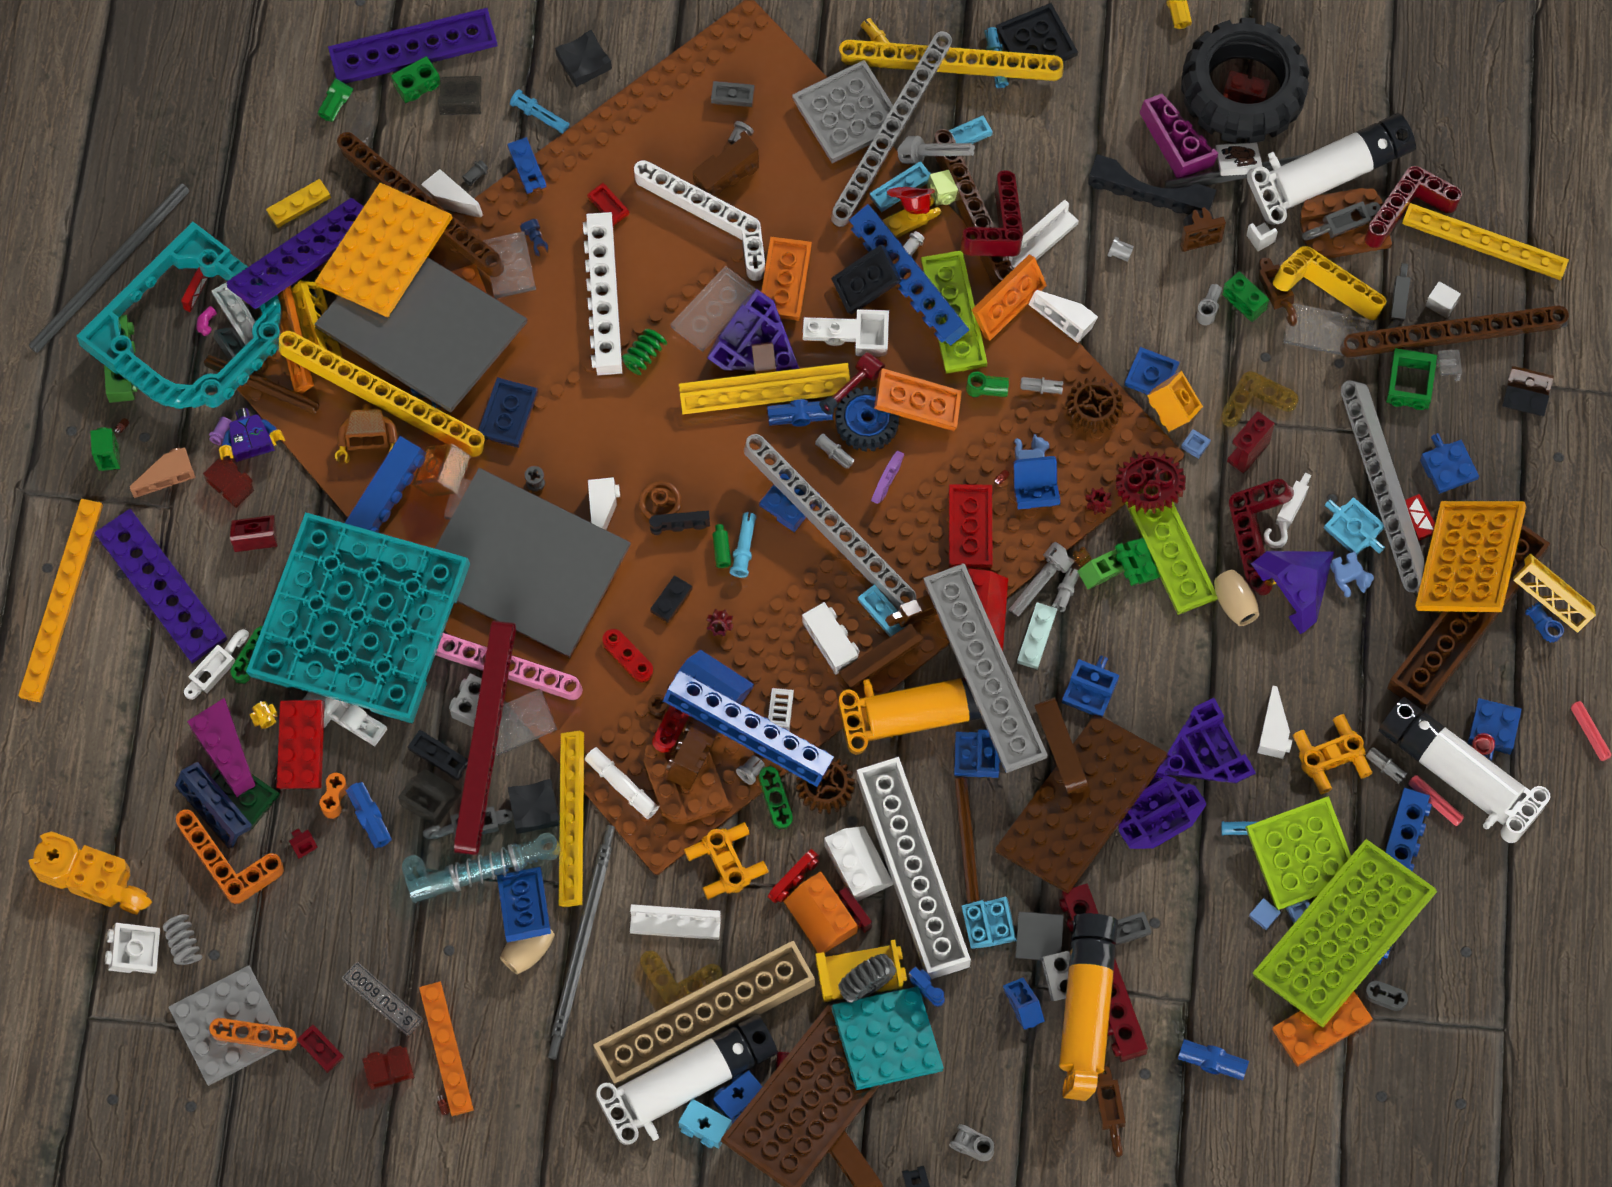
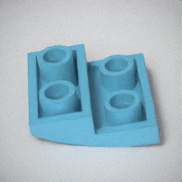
(989, 923)

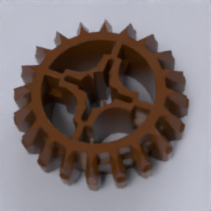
(1092, 389)
(831, 789)

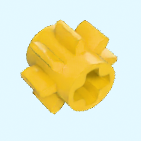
(263, 715)

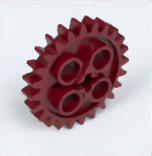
(1147, 477)

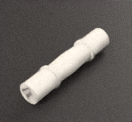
(621, 783)

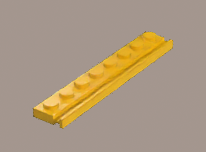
(763, 388)

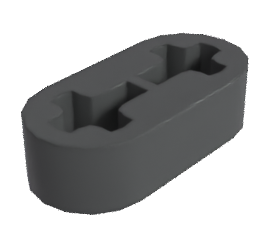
(1387, 990)

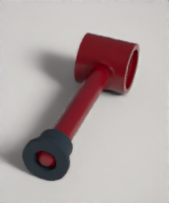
(868, 368)

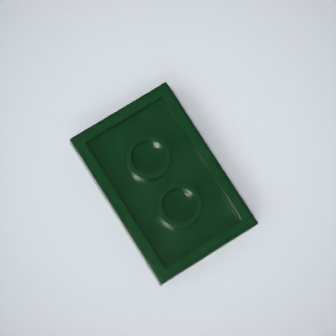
(253, 802)

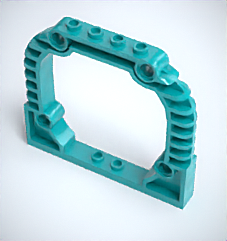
(188, 250)

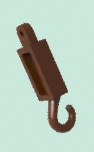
(1277, 298)
(912, 612)
(1111, 1110)

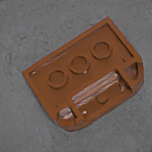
(1349, 242)
(678, 802)

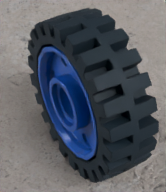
(860, 432)

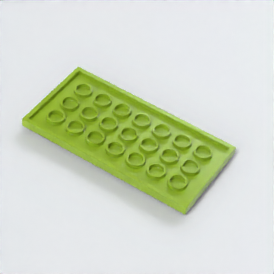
(1344, 932)

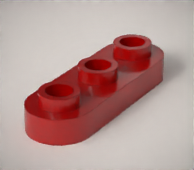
(632, 662)
(666, 737)
(793, 876)

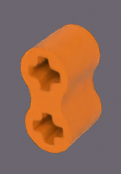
(333, 795)

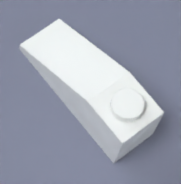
(450, 195)
(1065, 314)
(603, 500)
(1275, 730)

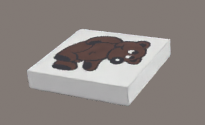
(1238, 158)

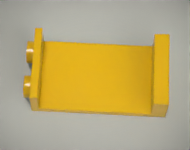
(835, 967)

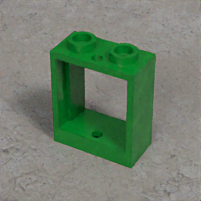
(1412, 360)

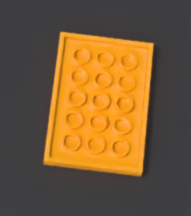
(383, 250)
(1471, 556)

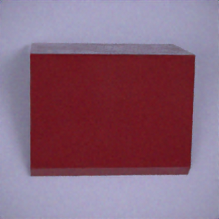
(253, 533)

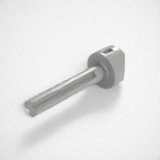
(918, 150)
(1056, 561)

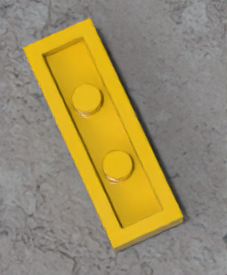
(298, 203)

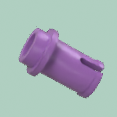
(218, 434)

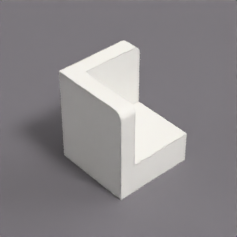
(1261, 236)
(1443, 299)

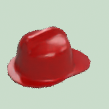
(913, 199)

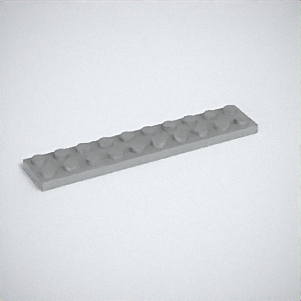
(985, 668)

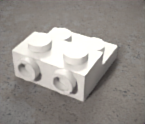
(132, 948)

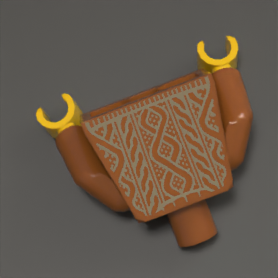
(365, 430)

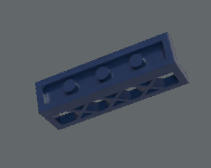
(213, 802)

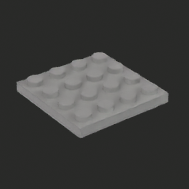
(845, 110)
(231, 998)

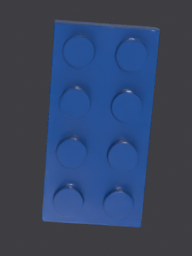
(523, 904)

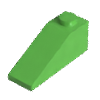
(1100, 569)

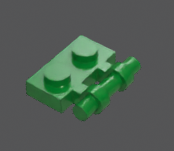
(1137, 562)

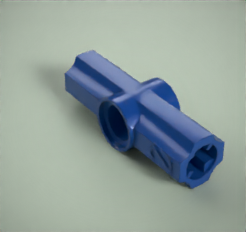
(797, 413)
(368, 815)
(1213, 1059)

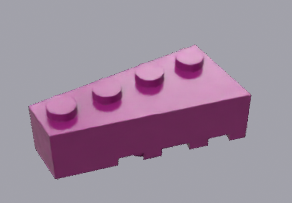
(1177, 140)
(221, 742)

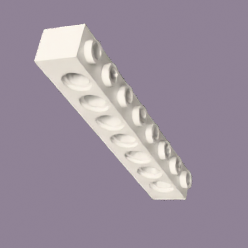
(602, 225)

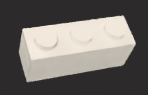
(830, 637)

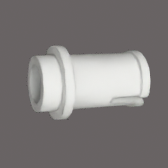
(914, 242)

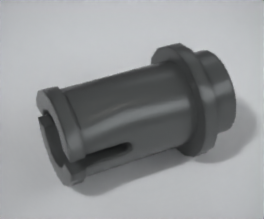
(475, 172)

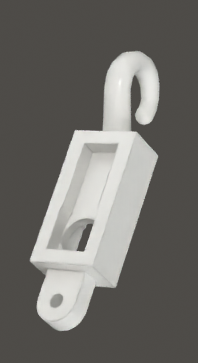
(1288, 512)
(217, 664)

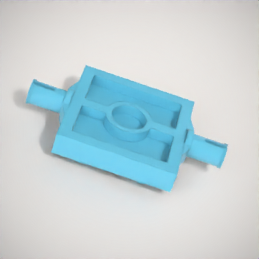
(1354, 526)

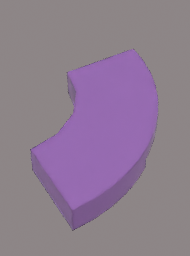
(887, 477)

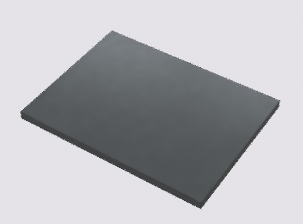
(434, 338)
(531, 561)

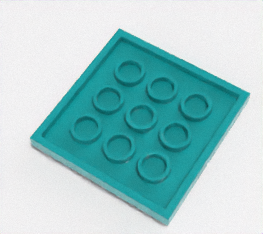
(887, 1038)

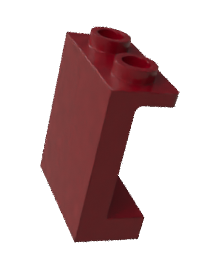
(1251, 442)

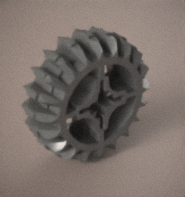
(867, 978)

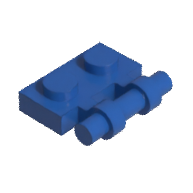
(922, 981)

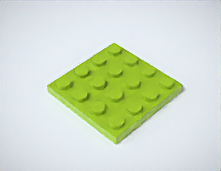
(1299, 851)

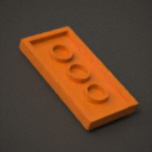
(787, 275)
(1008, 297)
(917, 399)
(1306, 1038)

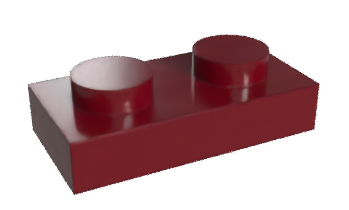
(855, 910)
(320, 1048)

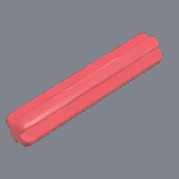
(1591, 731)
(1437, 800)

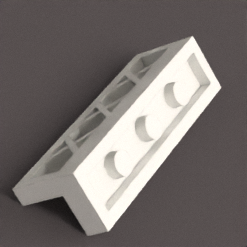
(1046, 233)
(675, 922)

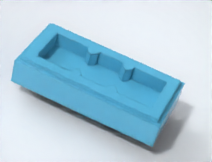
(972, 131)

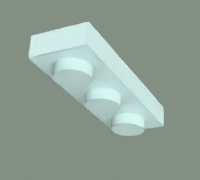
(1037, 636)

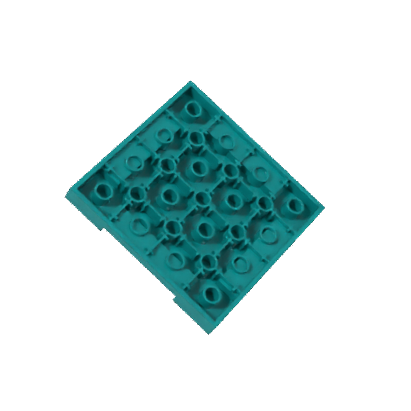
(358, 617)

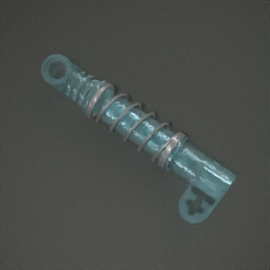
(475, 870)

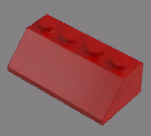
(993, 595)

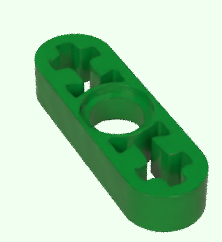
(238, 664)
(765, 784)

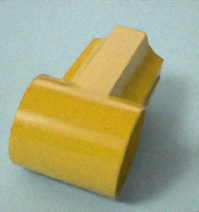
(1179, 13)

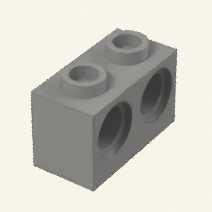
(466, 698)
(1053, 976)

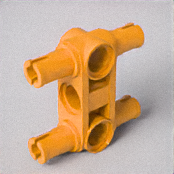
(1332, 754)
(726, 860)

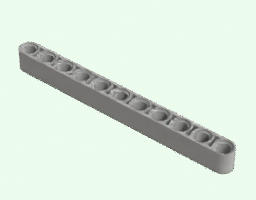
(896, 120)
(1389, 499)
(826, 512)

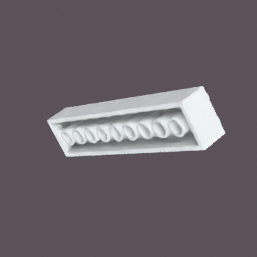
(913, 868)

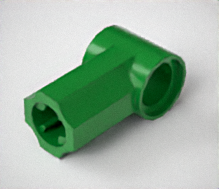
(336, 96)
(989, 385)

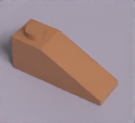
(165, 472)

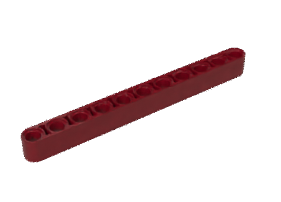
(485, 738)

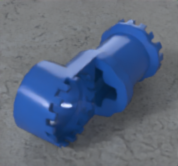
(1542, 622)

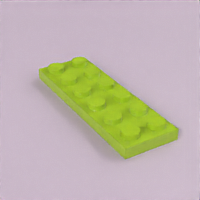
(950, 277)
(1174, 557)

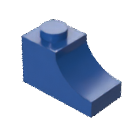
(1024, 1003)

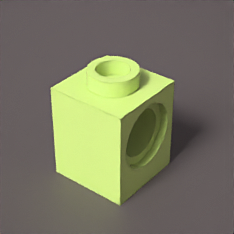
(944, 187)

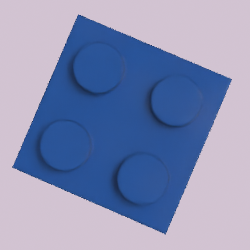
(1150, 371)

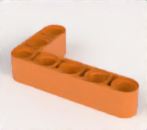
(220, 863)

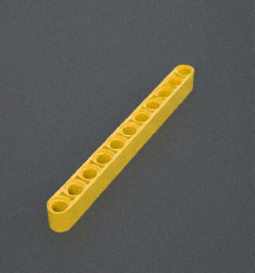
(959, 66)
(376, 385)

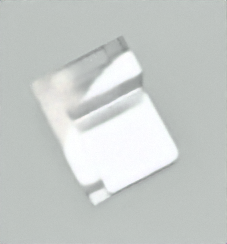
(1449, 363)

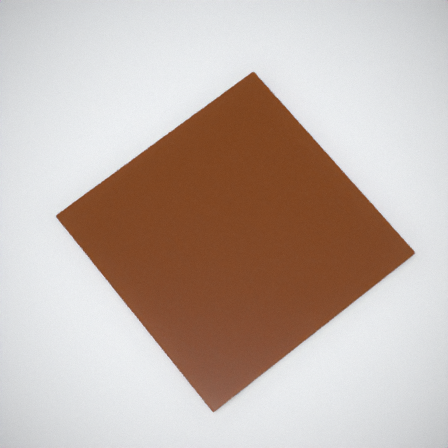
(636, 429)

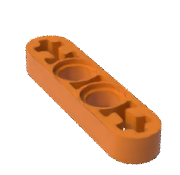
(252, 1037)

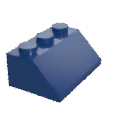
(717, 676)

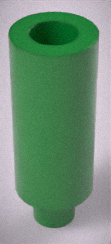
(721, 547)

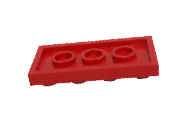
(970, 525)
(300, 744)

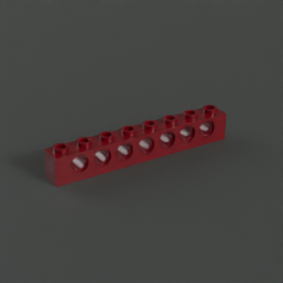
(1124, 1049)

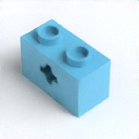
(699, 1114)

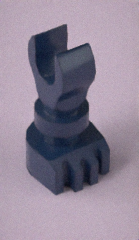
(531, 228)

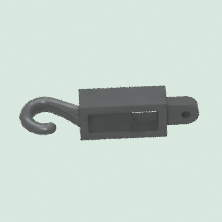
(1341, 220)
(1399, 298)
(497, 819)

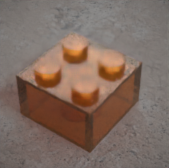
(441, 470)

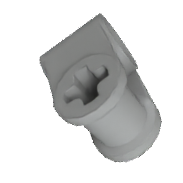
(971, 1143)

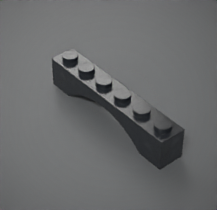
(1110, 175)

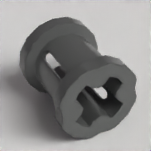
(531, 473)

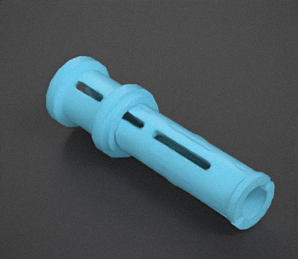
(742, 554)

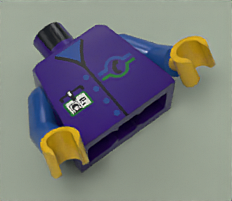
(249, 437)

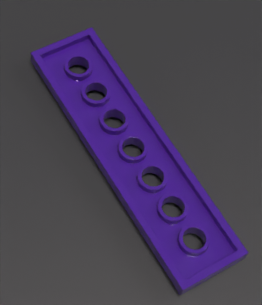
(417, 34)
(290, 251)
(157, 599)

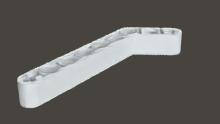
(648, 175)

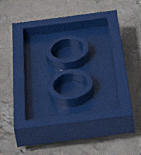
(508, 412)

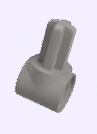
(1210, 304)

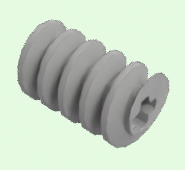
(179, 940)

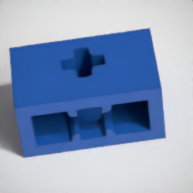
(724, 1097)

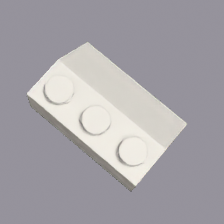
(857, 862)

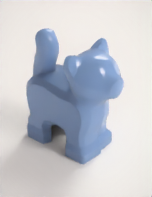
(1038, 447)
(1351, 571)

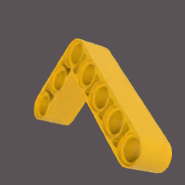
(1330, 278)

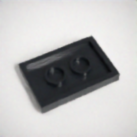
(866, 279)

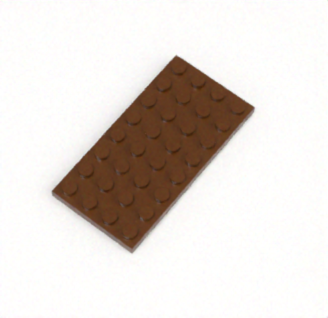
(1065, 831)
(800, 1108)

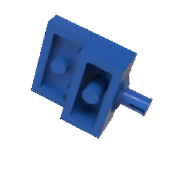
(1448, 465)
(782, 508)
(1091, 687)
(1498, 721)
(975, 755)

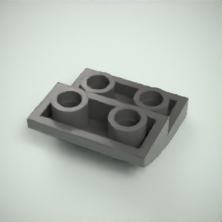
(1038, 935)

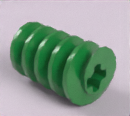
(642, 350)

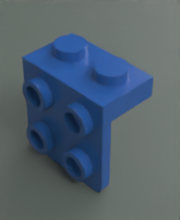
(1036, 482)

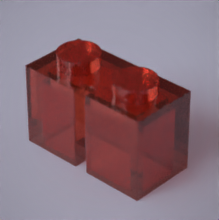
(1246, 90)
(227, 479)
(388, 1067)

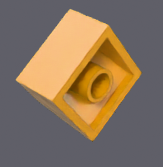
(1175, 401)

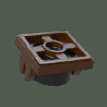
(1201, 230)

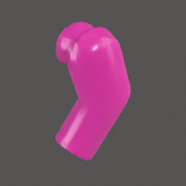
(203, 321)

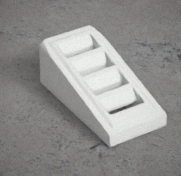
(789, 701)

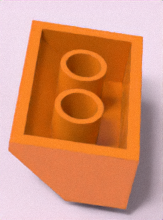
(821, 913)

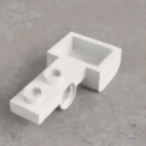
(868, 331)
(351, 718)

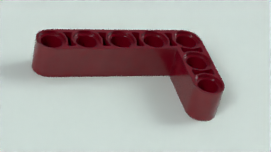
(1414, 183)
(1009, 236)
(1252, 530)

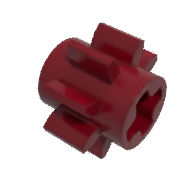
(1096, 506)
(724, 618)

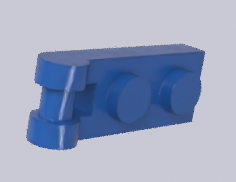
(526, 165)

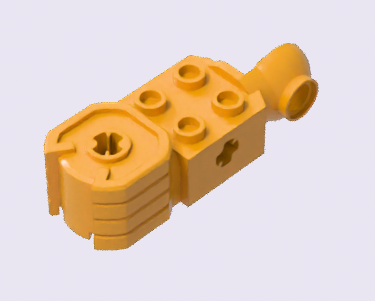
(86, 873)

